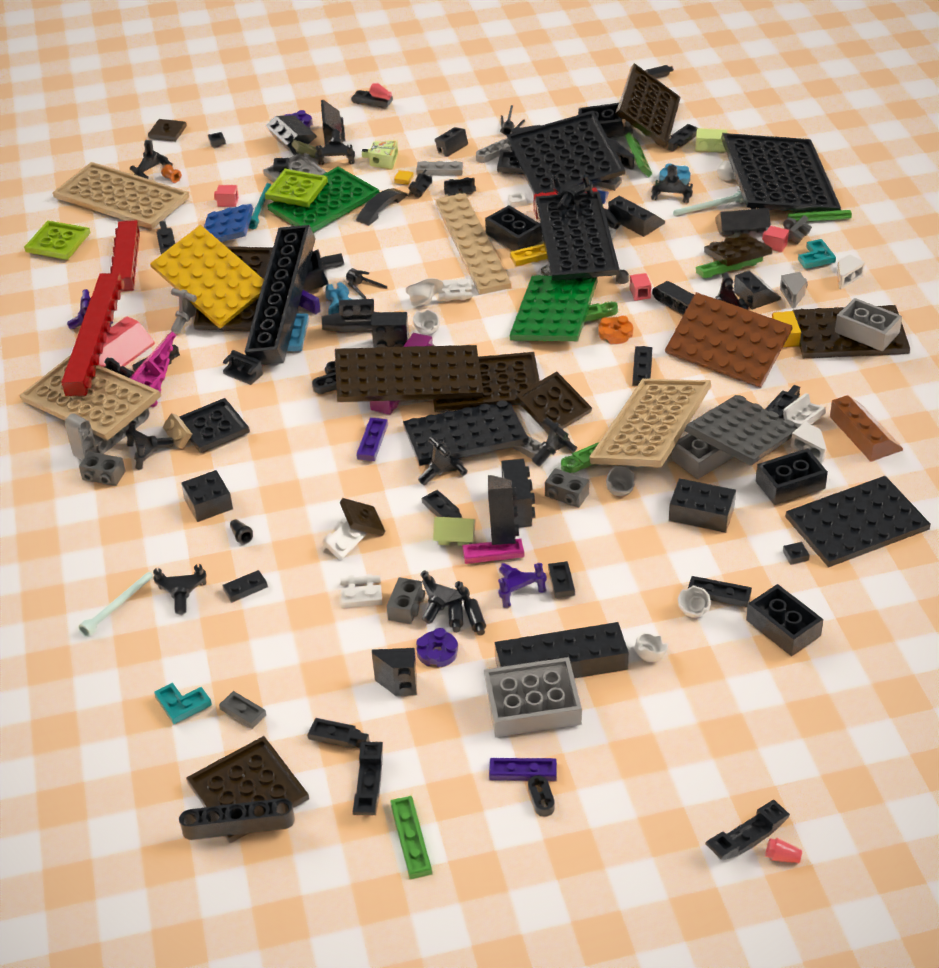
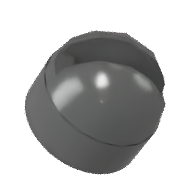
(623, 278)

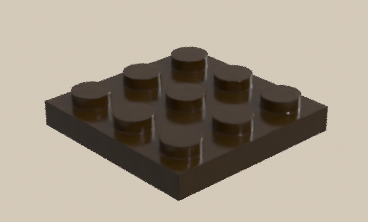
(737, 250)
(553, 399)

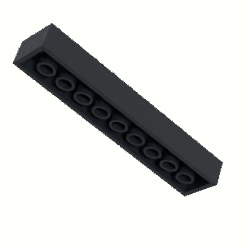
(280, 295)

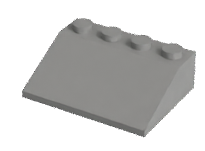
(533, 697)

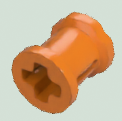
(173, 174)

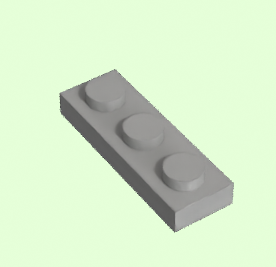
(440, 168)

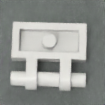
(455, 290)
(362, 595)

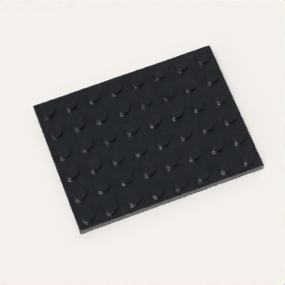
(779, 173)

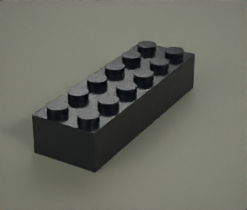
(590, 649)

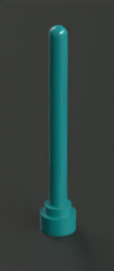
(254, 222)

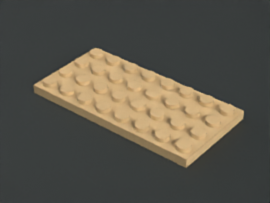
(121, 194)
(108, 404)
(650, 422)

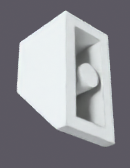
(849, 270)
(809, 437)

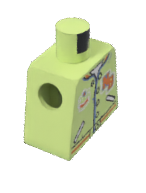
(382, 153)

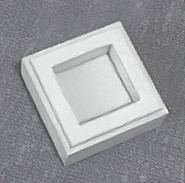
(517, 199)

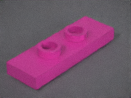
(487, 552)

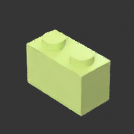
(710, 140)
(454, 530)

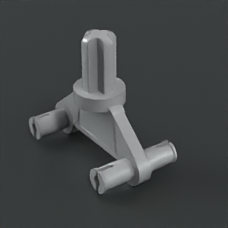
(186, 309)

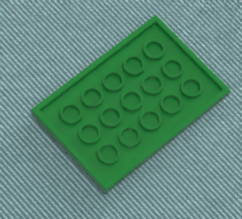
(338, 197)
(553, 309)

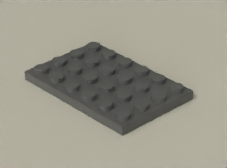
(742, 429)

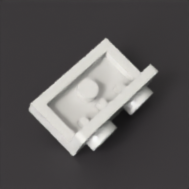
(803, 411)
(342, 540)

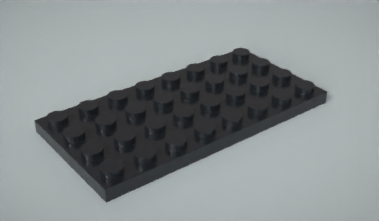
(577, 238)

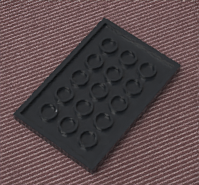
(466, 431)
(857, 521)

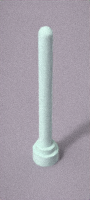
(737, 197)
(89, 626)

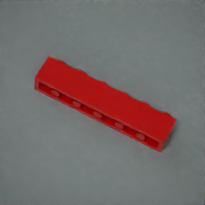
(126, 252)

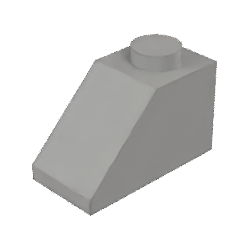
(793, 287)

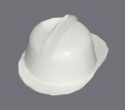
(423, 291)

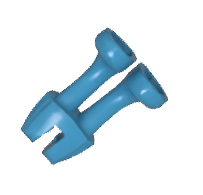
(335, 295)

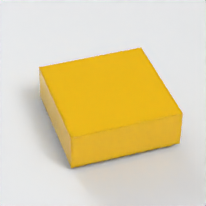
(403, 177)

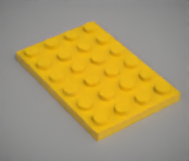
(211, 273)

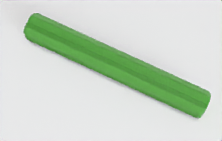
(825, 215)

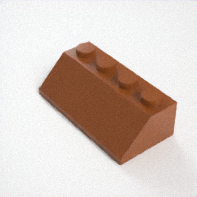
(863, 428)

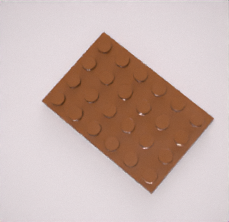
(728, 339)

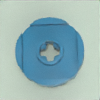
(682, 171)

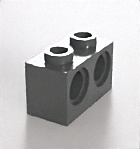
(102, 468)
(567, 487)
(405, 600)

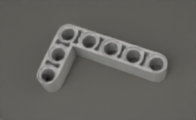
(83, 440)

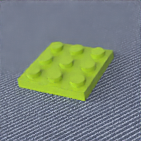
(296, 187)
(57, 239)

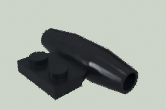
(353, 316)

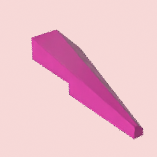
(154, 368)

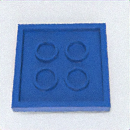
(230, 222)

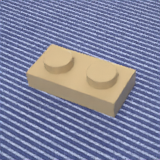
(177, 430)

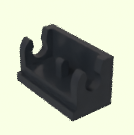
(451, 141)
(242, 367)

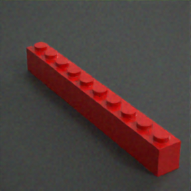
(92, 335)

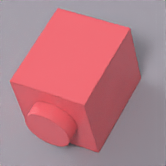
(226, 195)
(776, 238)
(640, 286)

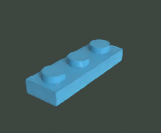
(299, 332)

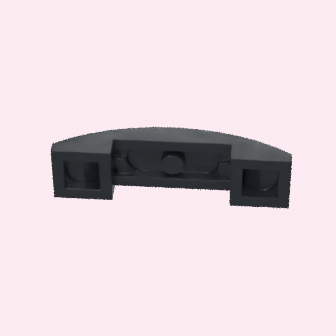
(377, 203)
(369, 778)
(750, 833)

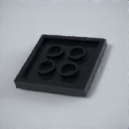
(214, 425)

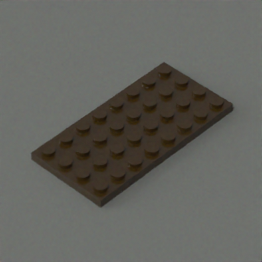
(408, 373)

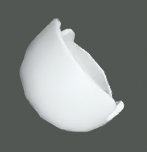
(725, 171)
(426, 322)
(694, 601)
(650, 647)

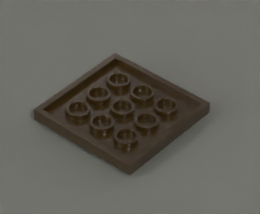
(247, 776)

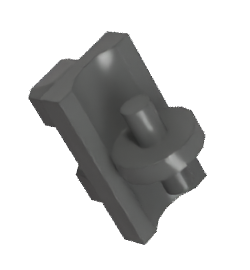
(797, 230)

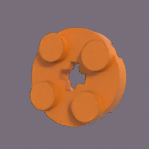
(609, 325)

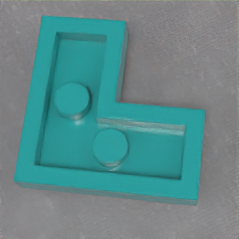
(818, 255)
(181, 706)

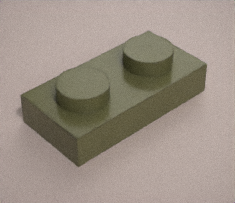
(302, 148)

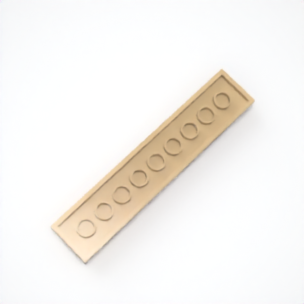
(473, 244)

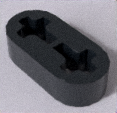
(545, 794)

